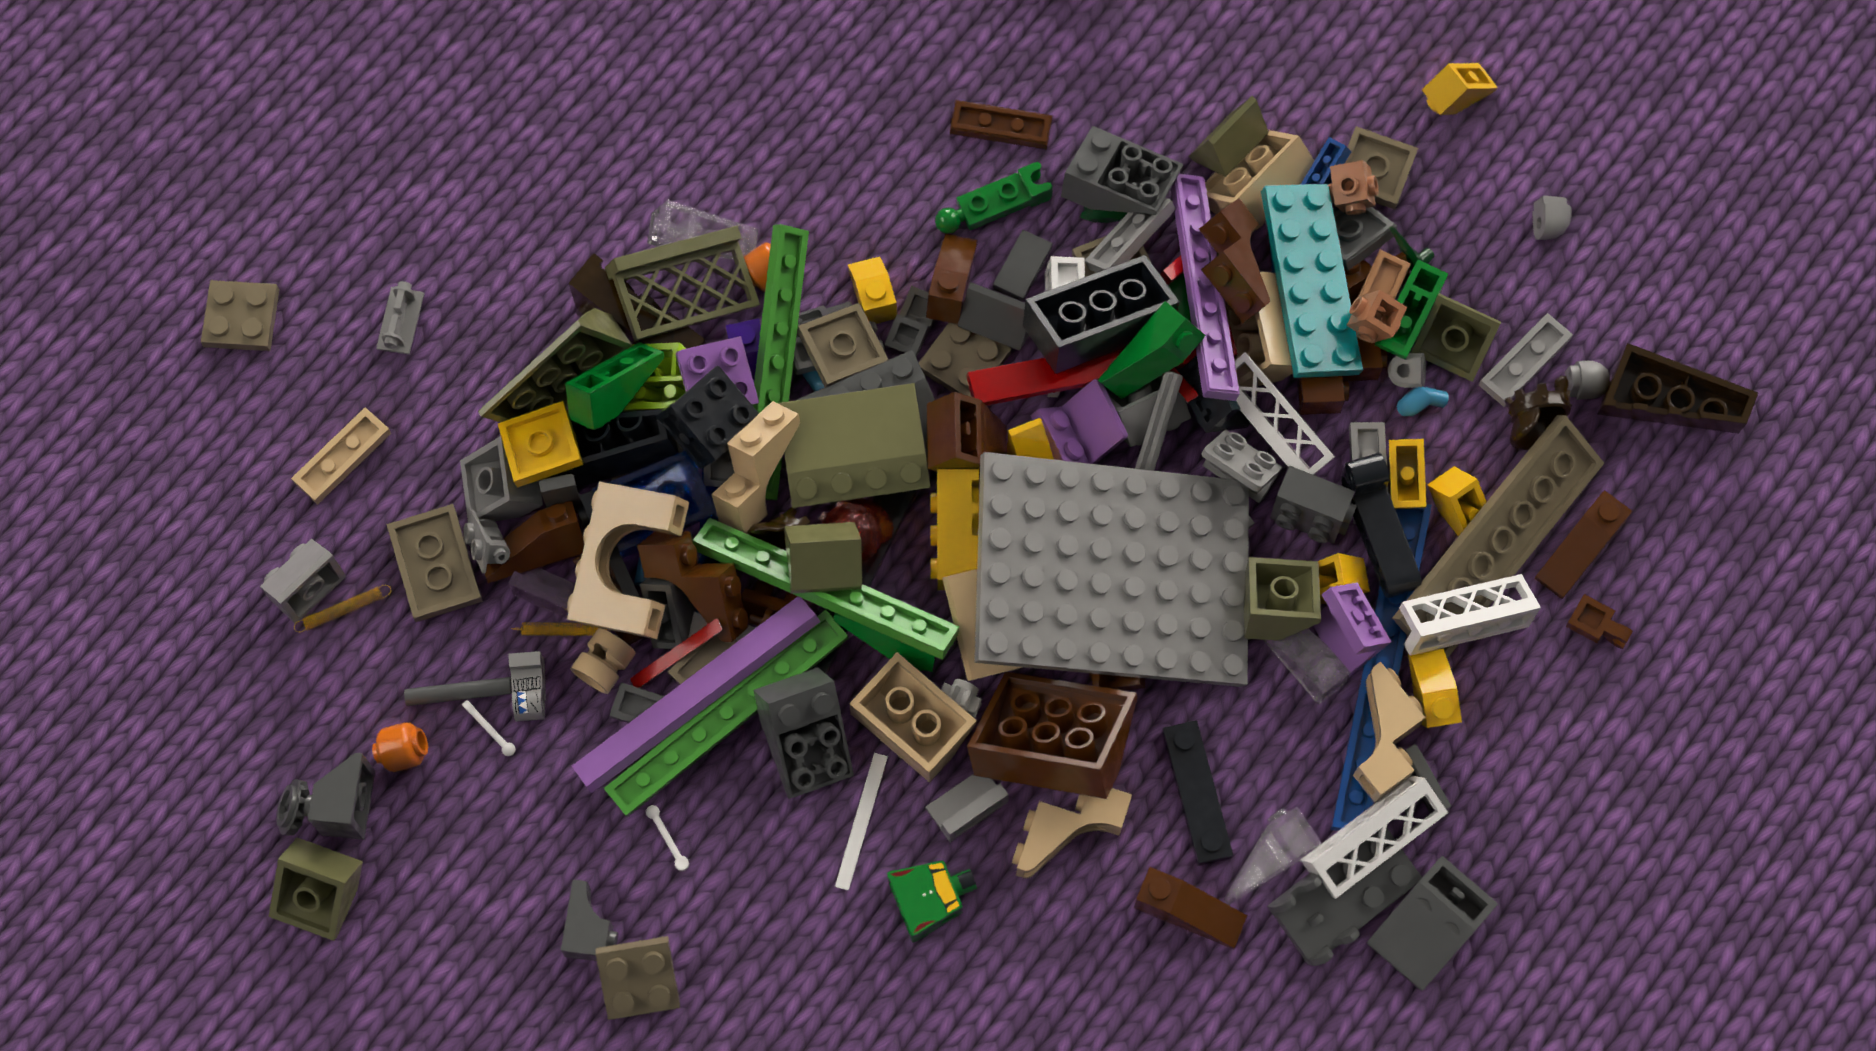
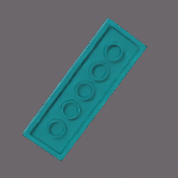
(1311, 280)

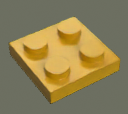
(540, 444)

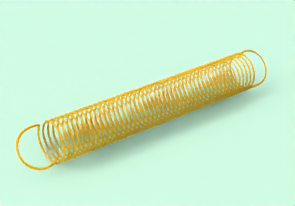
(333, 607)
(560, 630)

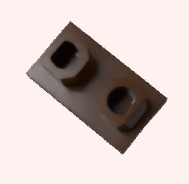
(761, 604)

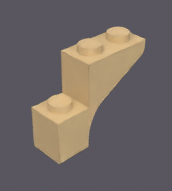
(754, 458)
(1393, 718)
(1055, 827)

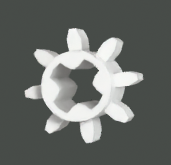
(964, 695)

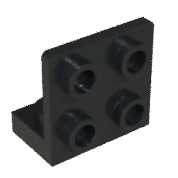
(1212, 413)
(708, 417)

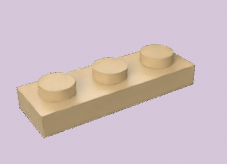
(341, 455)

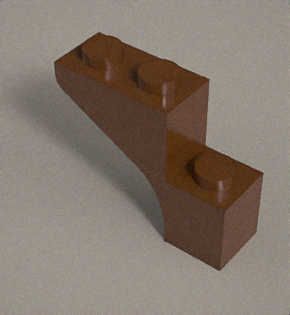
(1235, 268)
(1329, 393)
(709, 586)

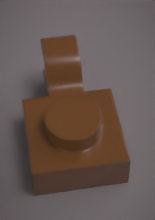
(1594, 620)

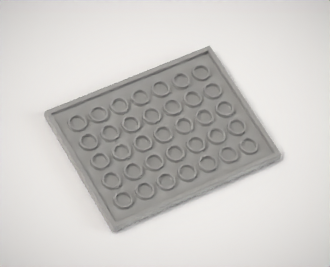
(1111, 570)

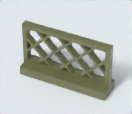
(676, 254)

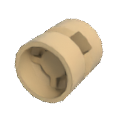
(603, 660)

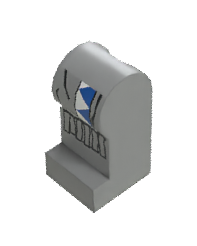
(528, 685)

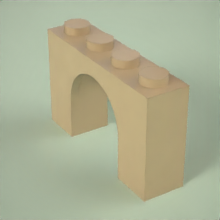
(614, 515)

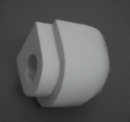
(1551, 217)
(1408, 372)
(1587, 379)

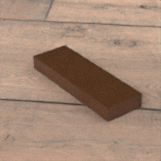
(1001, 124)

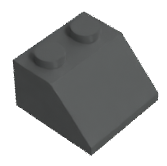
(342, 799)

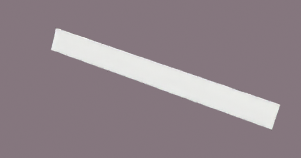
(861, 821)

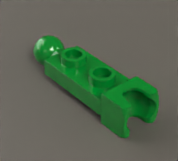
(996, 200)

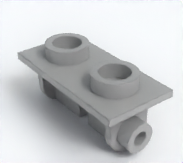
(400, 319)
(485, 541)

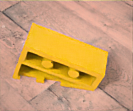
(956, 523)

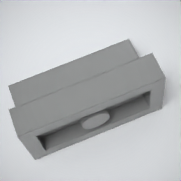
(966, 805)

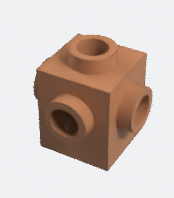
(1353, 187)
(1376, 316)

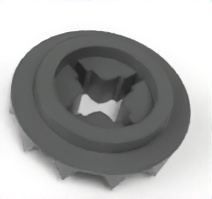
(291, 807)

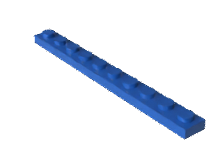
(1351, 796)

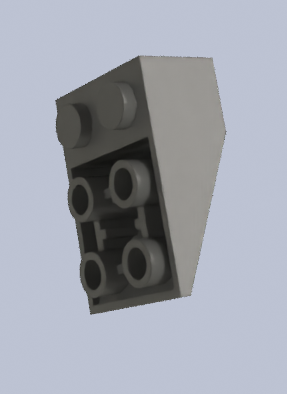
(1118, 175)
(804, 731)
(1432, 923)

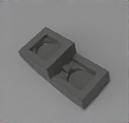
(911, 325)

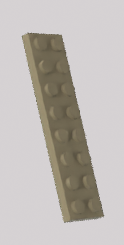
(1513, 518)

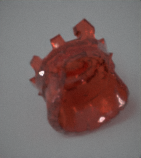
(870, 519)

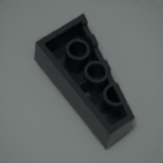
(620, 446)

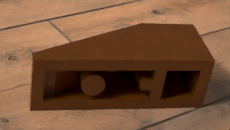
(951, 278)
(541, 540)
(1583, 544)
(1189, 908)

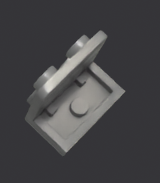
(1235, 459)

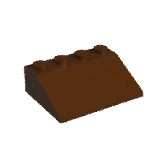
(1053, 734)

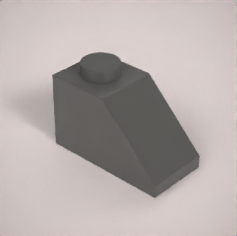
(677, 612)

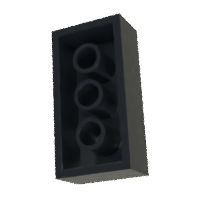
(1095, 313)

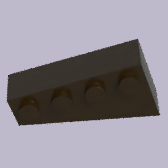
(594, 290)
(1675, 394)

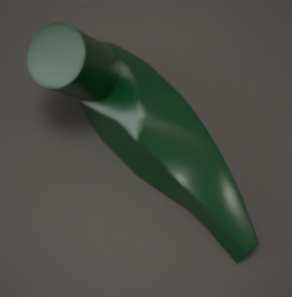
(1102, 216)
(1411, 254)

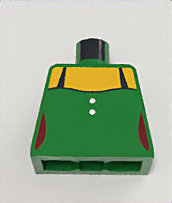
(929, 896)

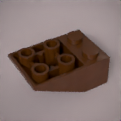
(961, 431)

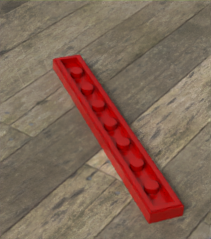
(1037, 378)

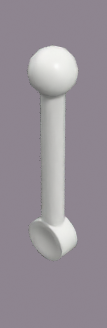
(507, 748)
(681, 862)

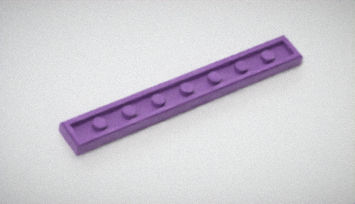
(1205, 303)
(695, 694)

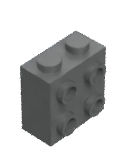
(1313, 506)

